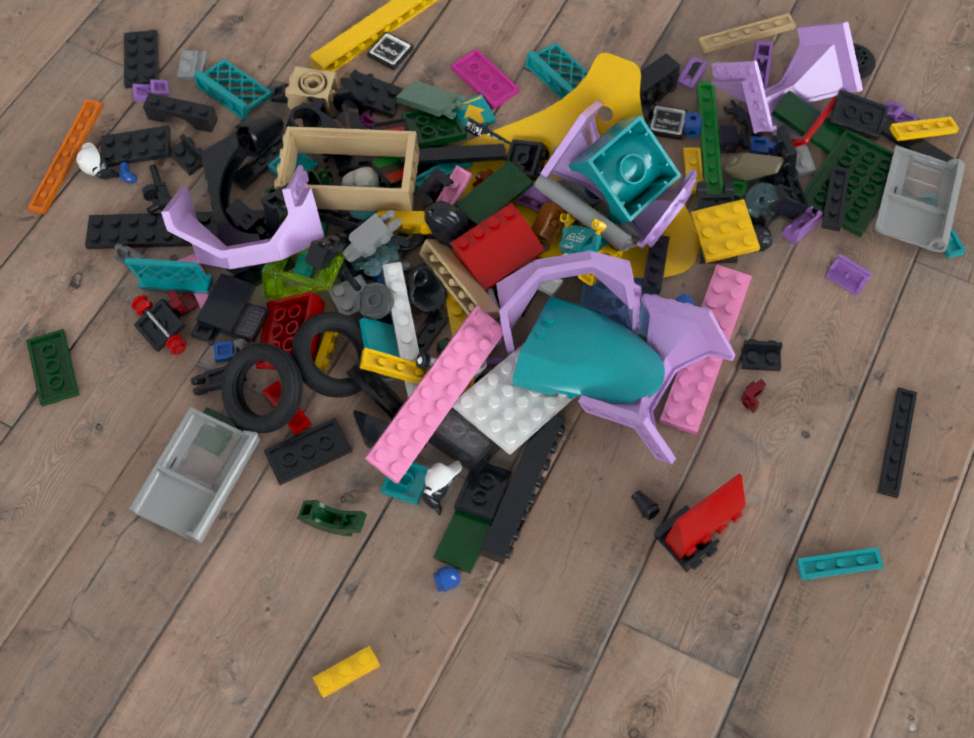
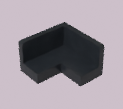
(790, 198)

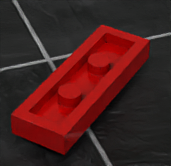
(299, 421)

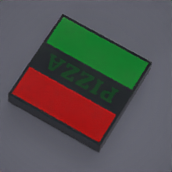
(389, 170)

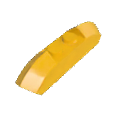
(411, 221)

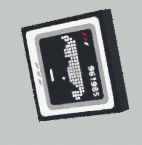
(390, 51)
(668, 122)

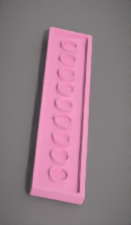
(695, 382)
(435, 395)

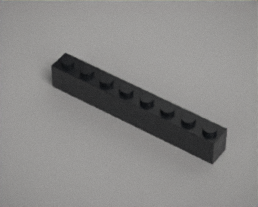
(521, 491)

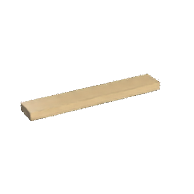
(746, 33)

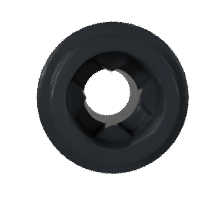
(646, 506)

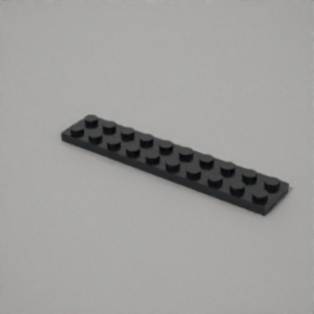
(142, 230)

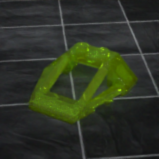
(275, 287)

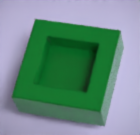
(739, 188)

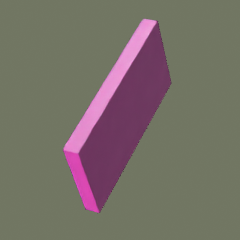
(485, 78)

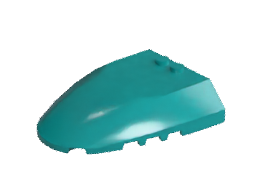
(586, 355)

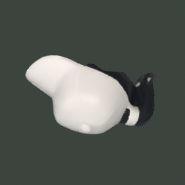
(94, 163)
(362, 178)
(437, 483)

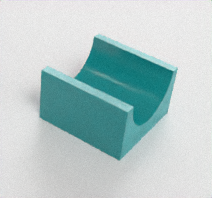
(627, 168)

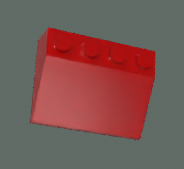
(497, 247)
(284, 320)
(707, 518)

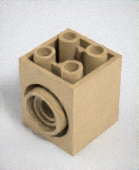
(314, 83)

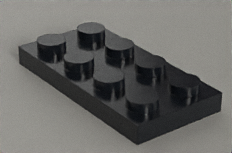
(141, 57)
(136, 145)

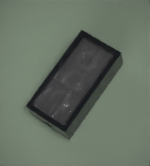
(463, 442)

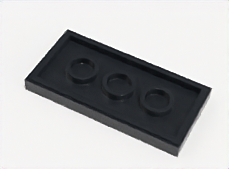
(307, 451)

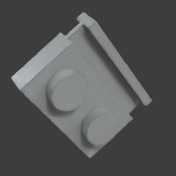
(191, 63)

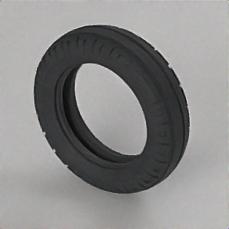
(301, 352)
(290, 388)

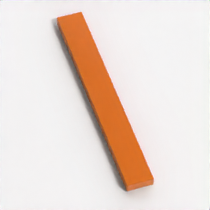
(65, 157)

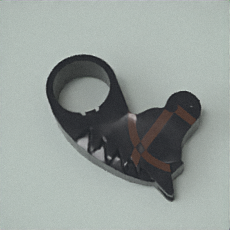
(347, 117)

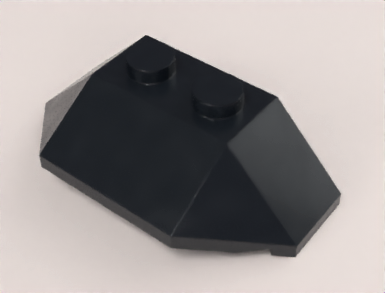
(370, 428)

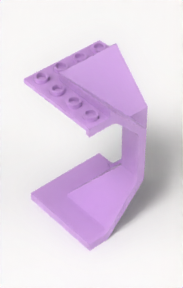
(817, 71)
(655, 217)
(293, 235)
(519, 287)
(680, 337)

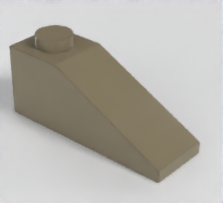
(751, 166)

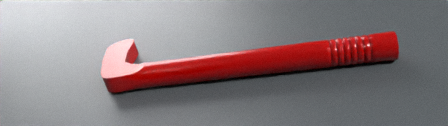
(805, 138)

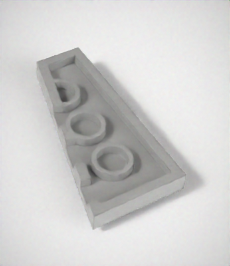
(804, 161)

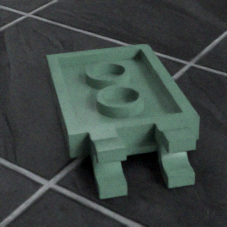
(431, 99)

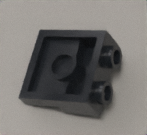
(528, 157)

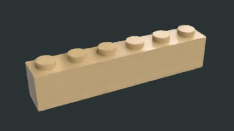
(457, 278)

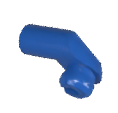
(125, 175)

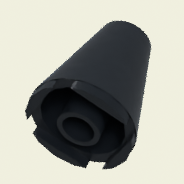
(259, 132)

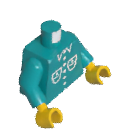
(579, 238)

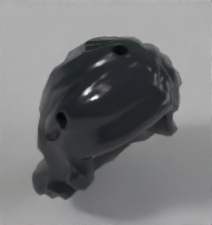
(446, 221)
(425, 289)

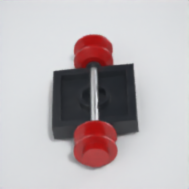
(159, 325)

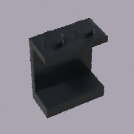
(686, 562)

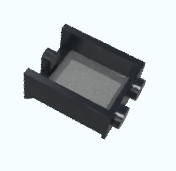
(275, 210)

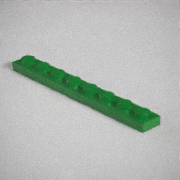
(709, 138)

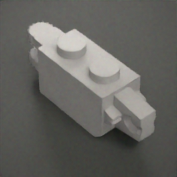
(371, 236)

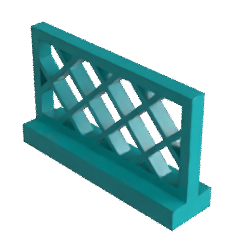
(550, 77)
(223, 94)
(170, 275)

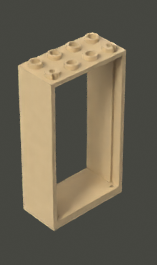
(353, 142)

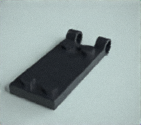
(706, 200)

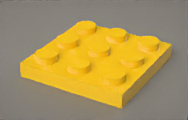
(724, 231)

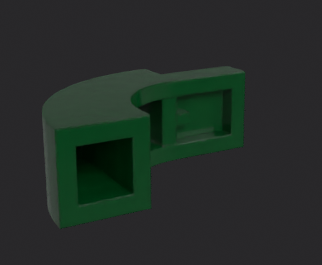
(330, 519)

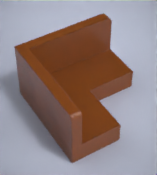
(548, 222)

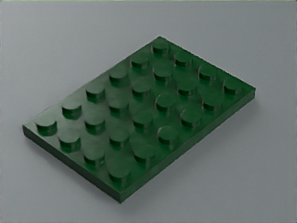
(867, 179)

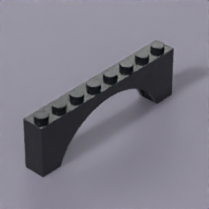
(220, 166)

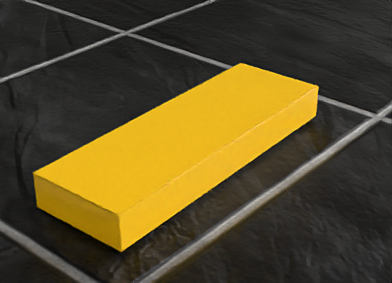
(693, 160)

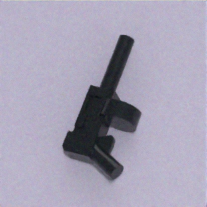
(156, 192)
(347, 273)

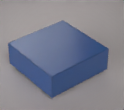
(223, 351)

